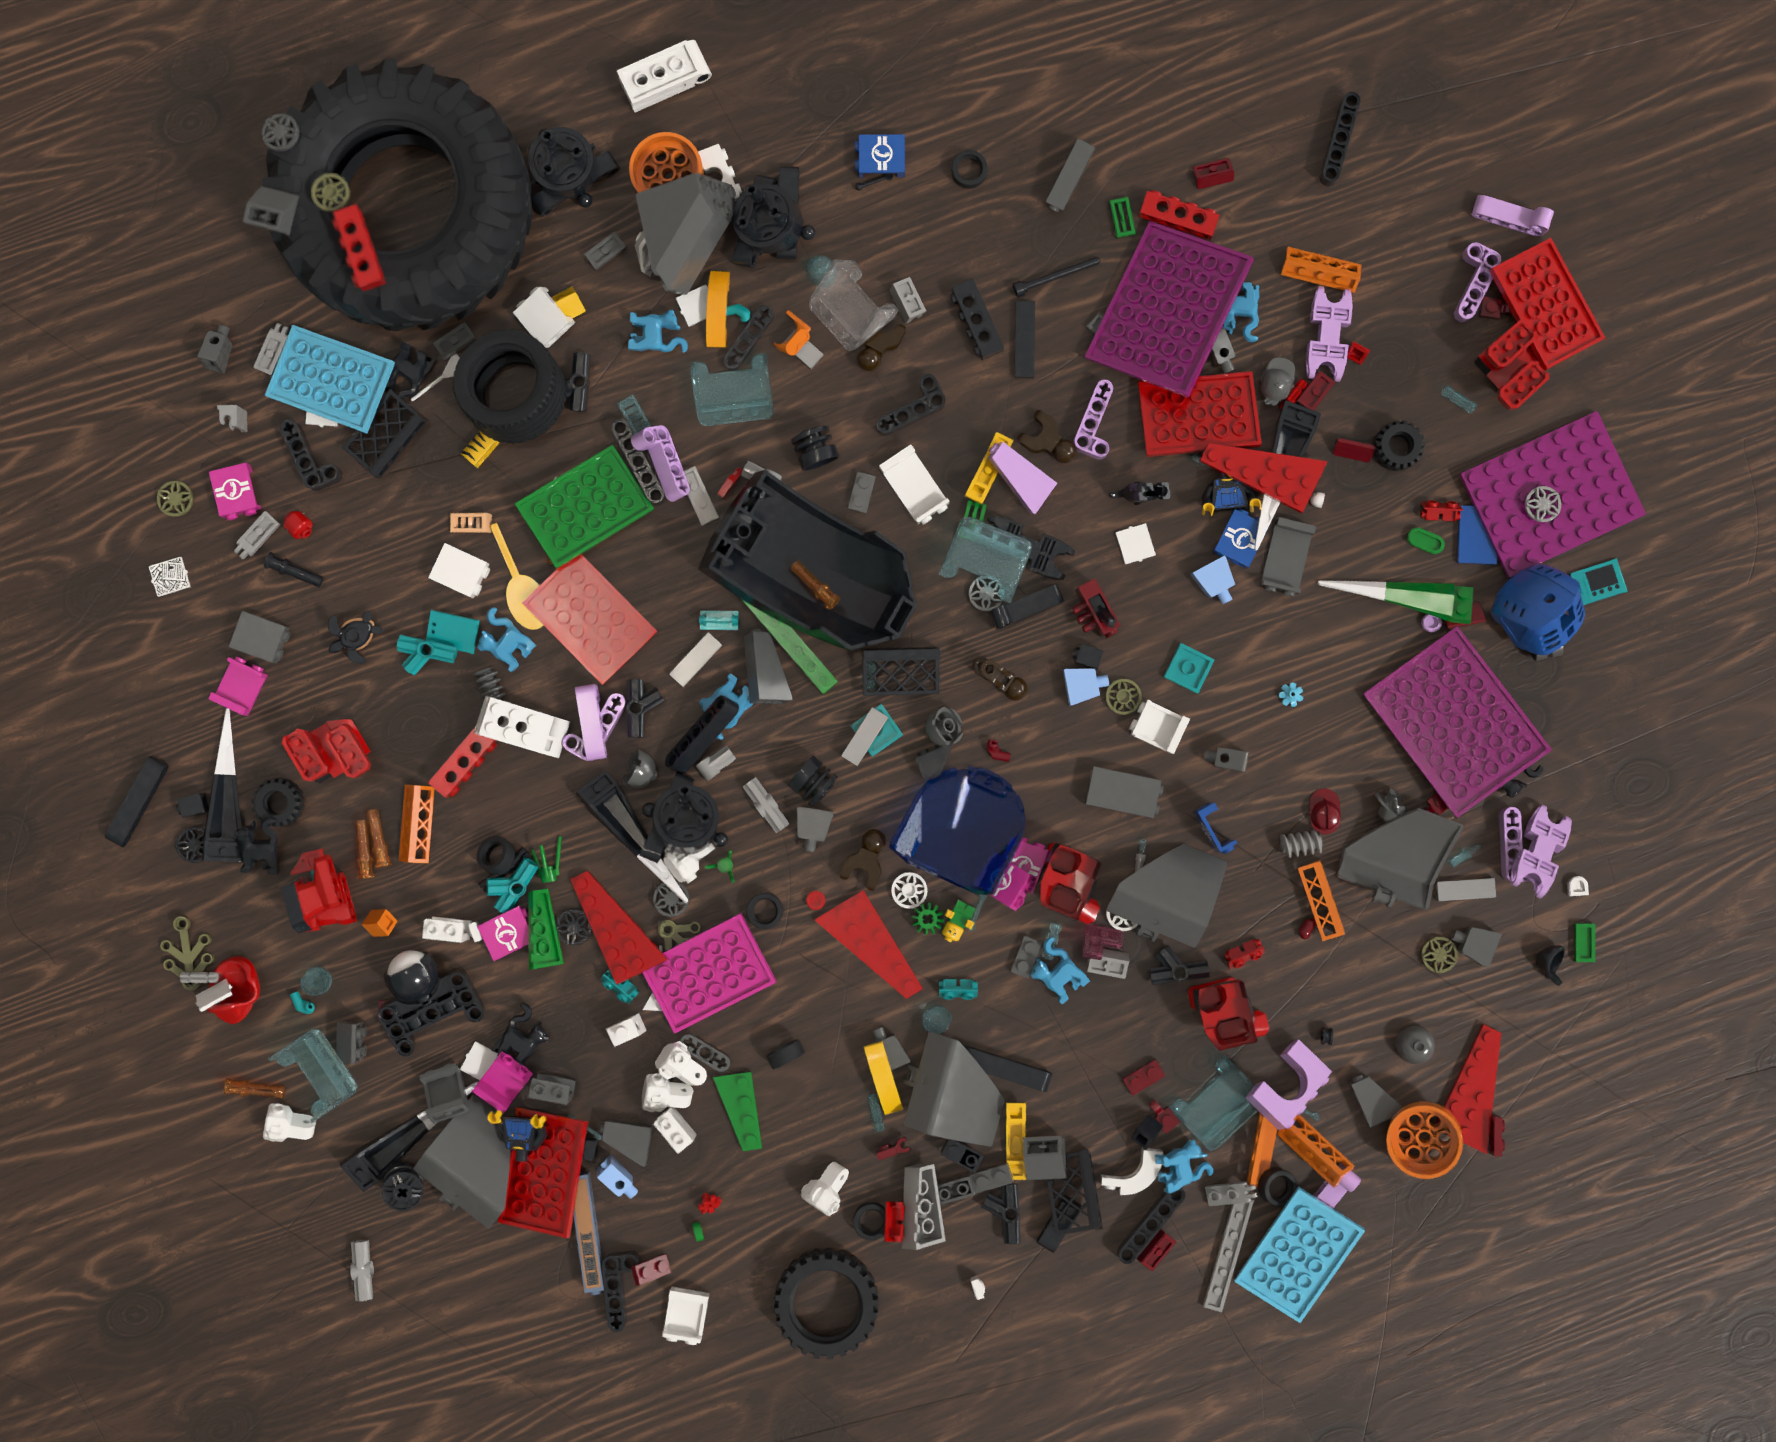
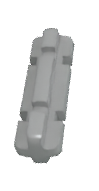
(199, 977)

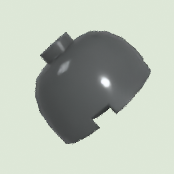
(944, 727)
(640, 769)
(1415, 1044)

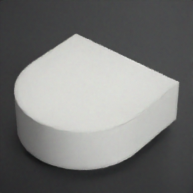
(1577, 886)

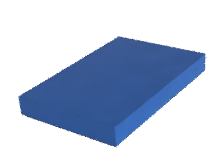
(1473, 541)

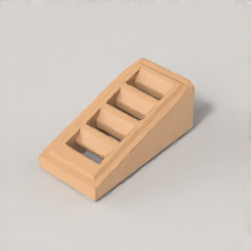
(483, 522)

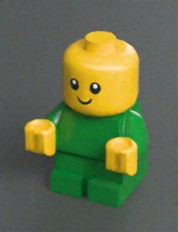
(958, 919)

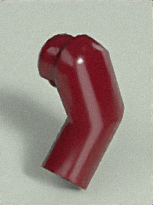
(995, 752)
(1307, 927)

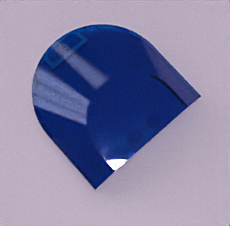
(963, 829)

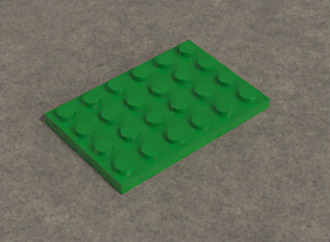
(584, 507)

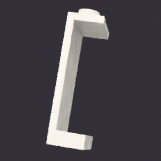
(914, 485)

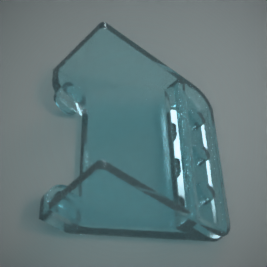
(732, 394)
(988, 554)
(322, 1069)
(1219, 1107)

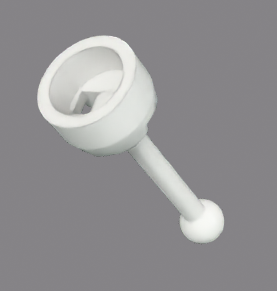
(1317, 499)

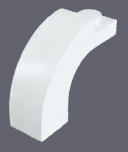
(1139, 1179)

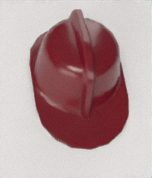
(1325, 811)

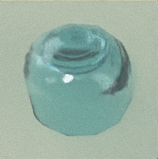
(817, 268)
(316, 981)
(936, 1019)

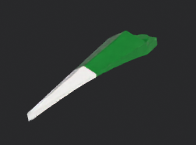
(1436, 599)

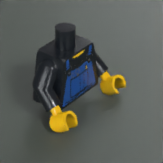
(1227, 495)
(520, 1132)

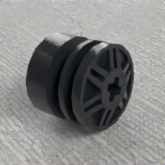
(814, 446)
(812, 781)
(402, 1176)

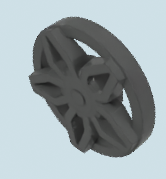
(280, 132)
(670, 900)

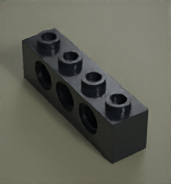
(969, 290)

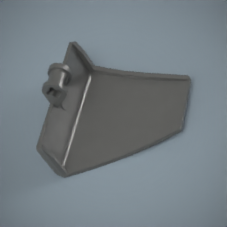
(1171, 895)
(952, 1094)

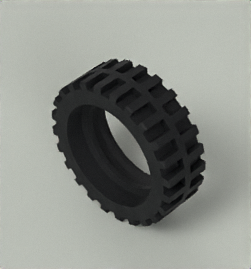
(814, 1343)

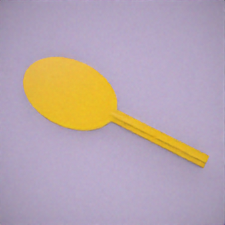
(518, 588)

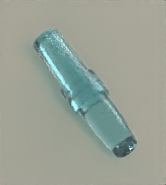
(1465, 855)

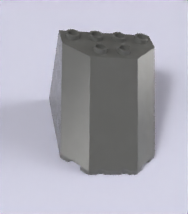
(684, 226)

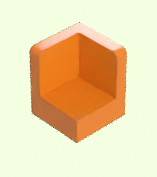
(379, 922)

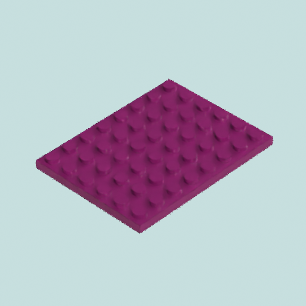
(1169, 308)
(1576, 464)
(1457, 722)

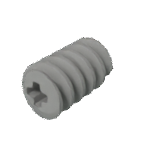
(1301, 843)

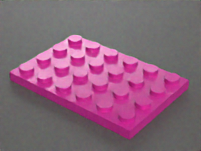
(709, 973)

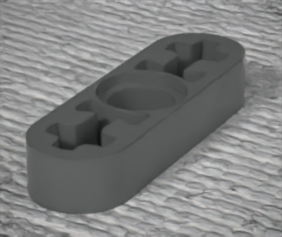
(706, 1060)

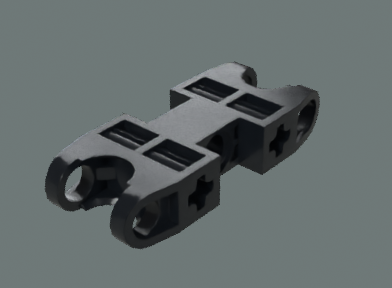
(1054, 549)

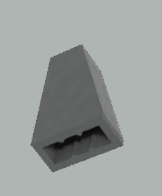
(1070, 175)
(764, 671)

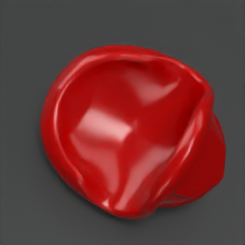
(245, 989)

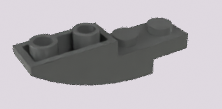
(973, 1183)

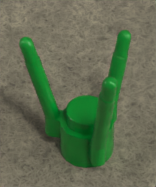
(724, 865)
(546, 872)

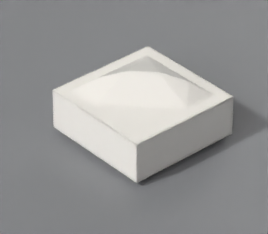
(474, 932)
(978, 1287)

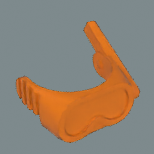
(798, 339)

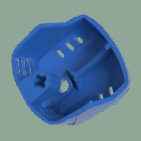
(1529, 592)

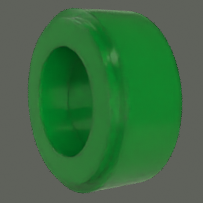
(698, 1231)

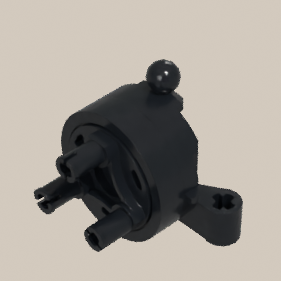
(565, 168)
(766, 221)
(682, 821)

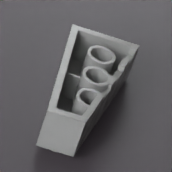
(922, 1208)

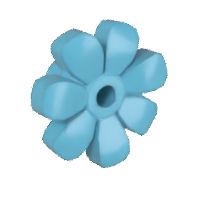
(1288, 698)

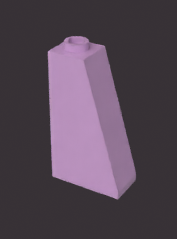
(1022, 477)

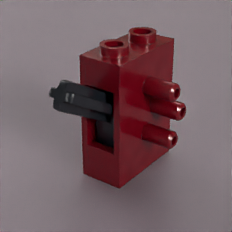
(1096, 609)

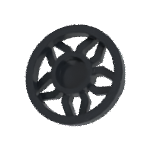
(192, 845)
(573, 927)

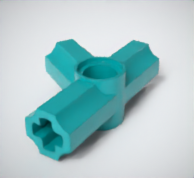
(419, 657)
(503, 886)

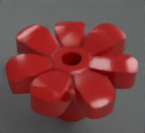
(709, 1203)

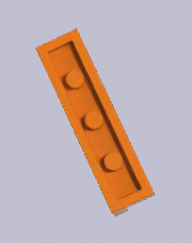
(1320, 271)
(410, 819)
(1330, 903)
(1262, 1150)
(1312, 1152)

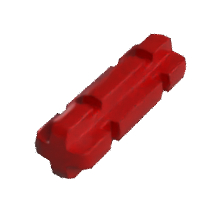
(1295, 392)

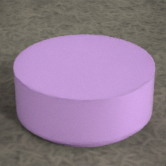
(1431, 623)

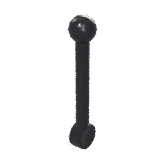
(889, 176)

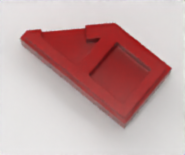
(729, 483)
(306, 861)

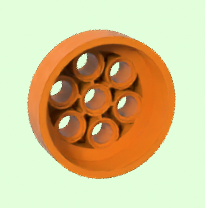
(671, 145)
(1423, 1164)

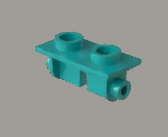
(718, 620)
(967, 990)
(623, 991)

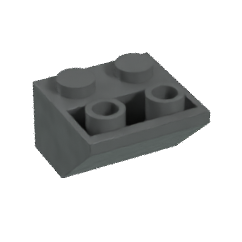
(271, 210)
(350, 1041)
(1044, 1157)

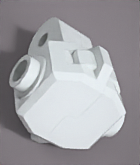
(685, 865)
(677, 1062)
(661, 1093)
(284, 1123)
(824, 1192)

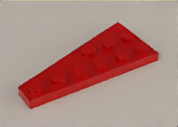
(1273, 474)
(618, 935)
(866, 936)
(1474, 1089)

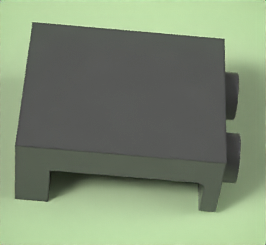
(260, 637)
(552, 1088)
(444, 1093)

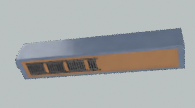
(588, 1236)

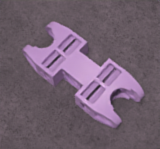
(1330, 319)
(1545, 839)

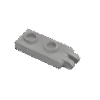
(271, 349)
(256, 535)
(1229, 1193)

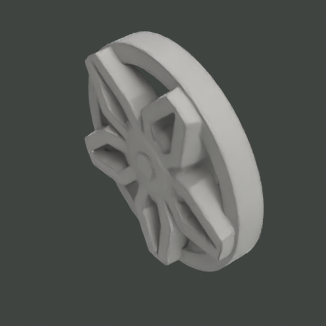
(1542, 504)
(986, 594)

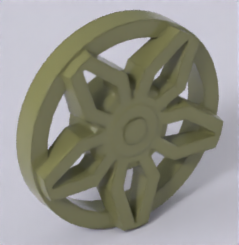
(330, 192)
(175, 498)
(1123, 696)
(1439, 954)

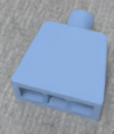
(1215, 579)
(1083, 684)
(611, 1172)

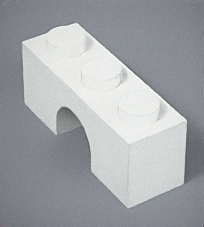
(714, 161)

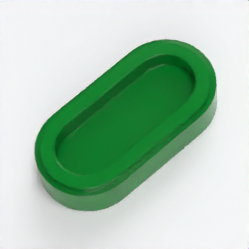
(1425, 541)

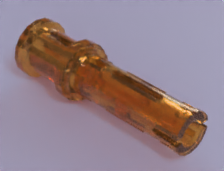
(820, 590)
(379, 847)
(364, 859)
(243, 1090)

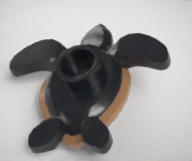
(352, 635)

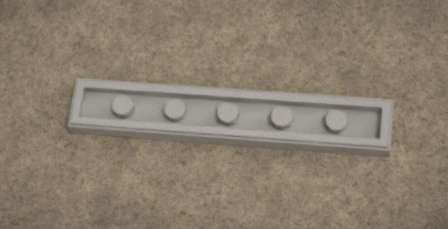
(1227, 1256)

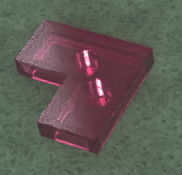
(1096, 937)

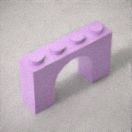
(1312, 1075)

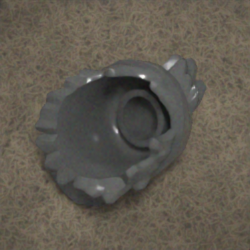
(1277, 380)
(1390, 805)

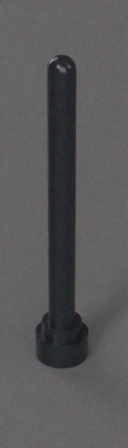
(1021, 288)

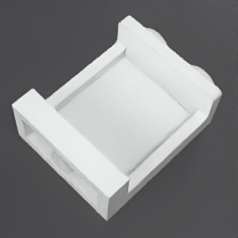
(543, 317)
(459, 571)
(1158, 726)
(446, 929)
(675, 1129)
(685, 1315)

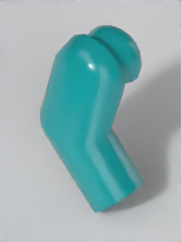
(740, 310)
(302, 1005)

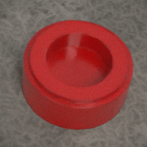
(815, 900)

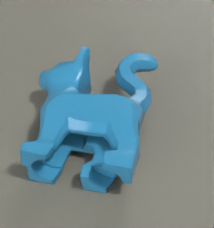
(1246, 307)
(652, 332)
(508, 643)
(726, 690)
(1060, 974)
(1180, 1168)

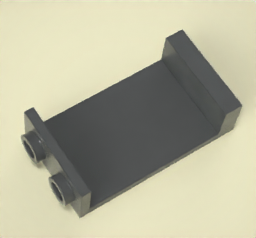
(1287, 556)
(1123, 792)

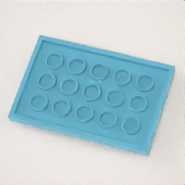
(330, 379)
(1299, 1254)

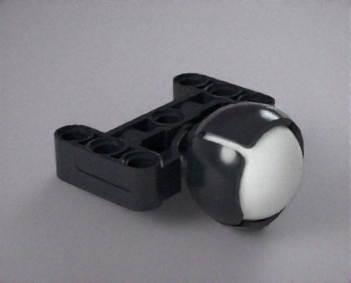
(417, 986)

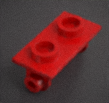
(1448, 510)
(1238, 958)
(893, 1215)

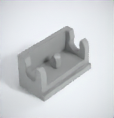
(907, 300)
(236, 415)
(1112, 964)

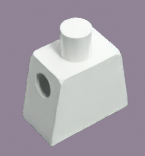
(626, 1030)

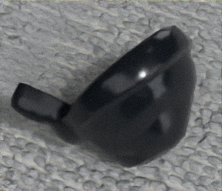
(1549, 961)

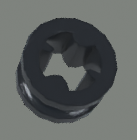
(1326, 1036)

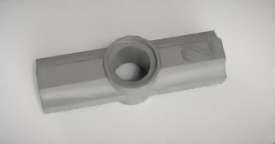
(766, 805)
(362, 1270)

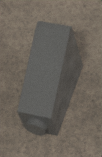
(1372, 1100)
(628, 1138)

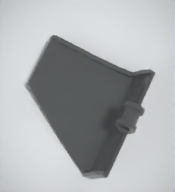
(1401, 858)
(469, 1164)

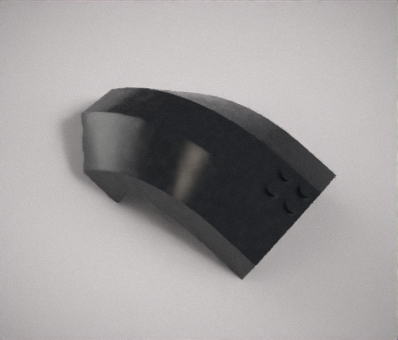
(774, 528)

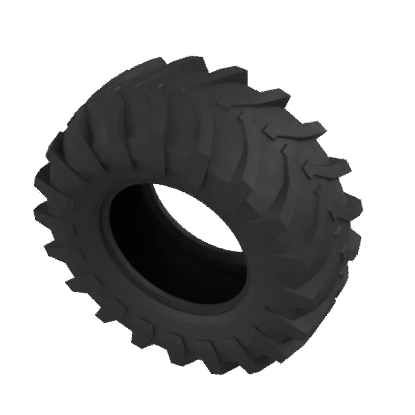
(386, 110)

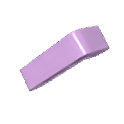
(1512, 216)
(1474, 284)
(1095, 417)
(665, 460)
(590, 720)
(579, 749)
(1507, 844)
(1331, 1195)

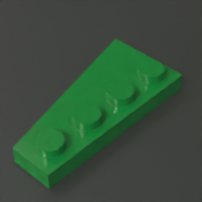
(543, 935)
(740, 1103)

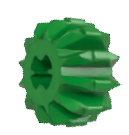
(928, 925)

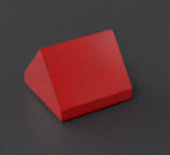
(1357, 352)

